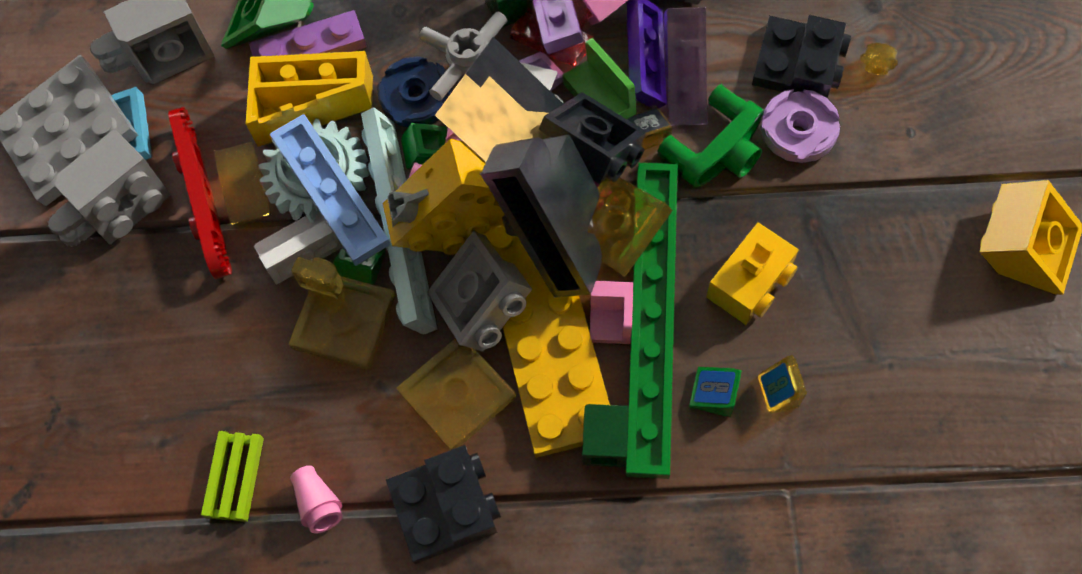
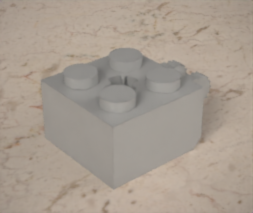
(153, 37)
(106, 192)

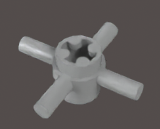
(460, 50)

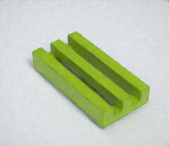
(216, 475)

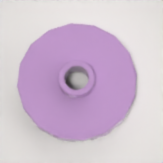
(805, 110)

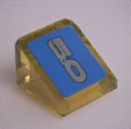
(782, 385)

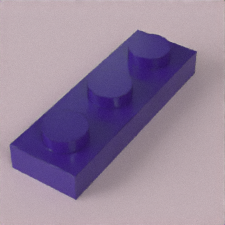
(646, 52)

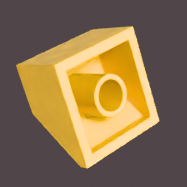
(1032, 235)

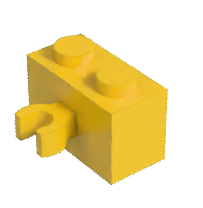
(752, 273)

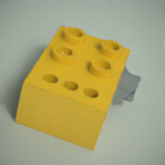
(442, 202)

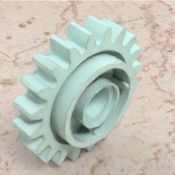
(286, 190)

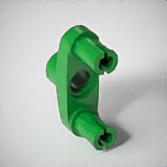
(728, 150)

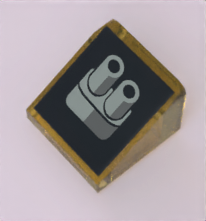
(655, 124)

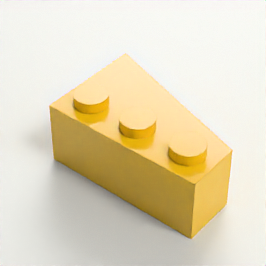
(308, 84)

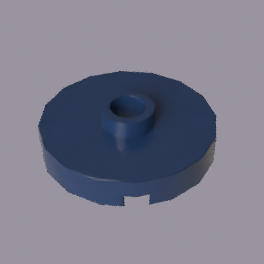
(401, 82)

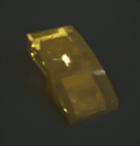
(240, 183)

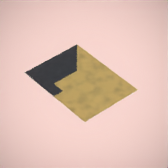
(497, 102)

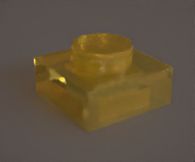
(318, 276)

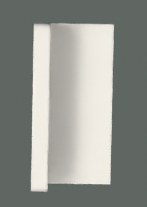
(298, 239)

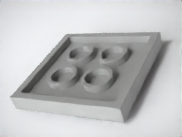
(59, 125)

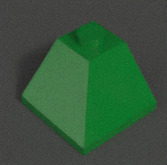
(263, 17)

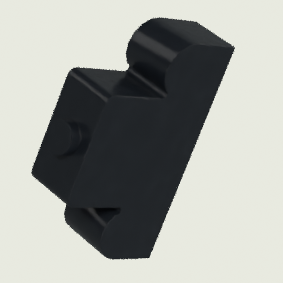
(550, 206)

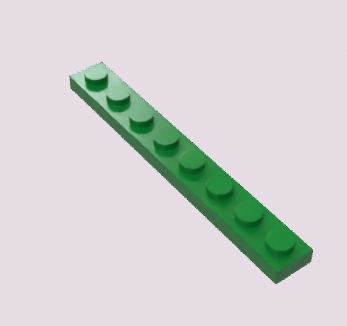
(653, 336)

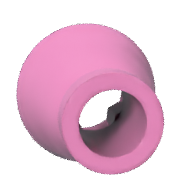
(316, 502)

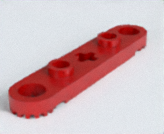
(205, 222)

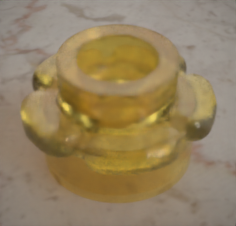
(879, 58)

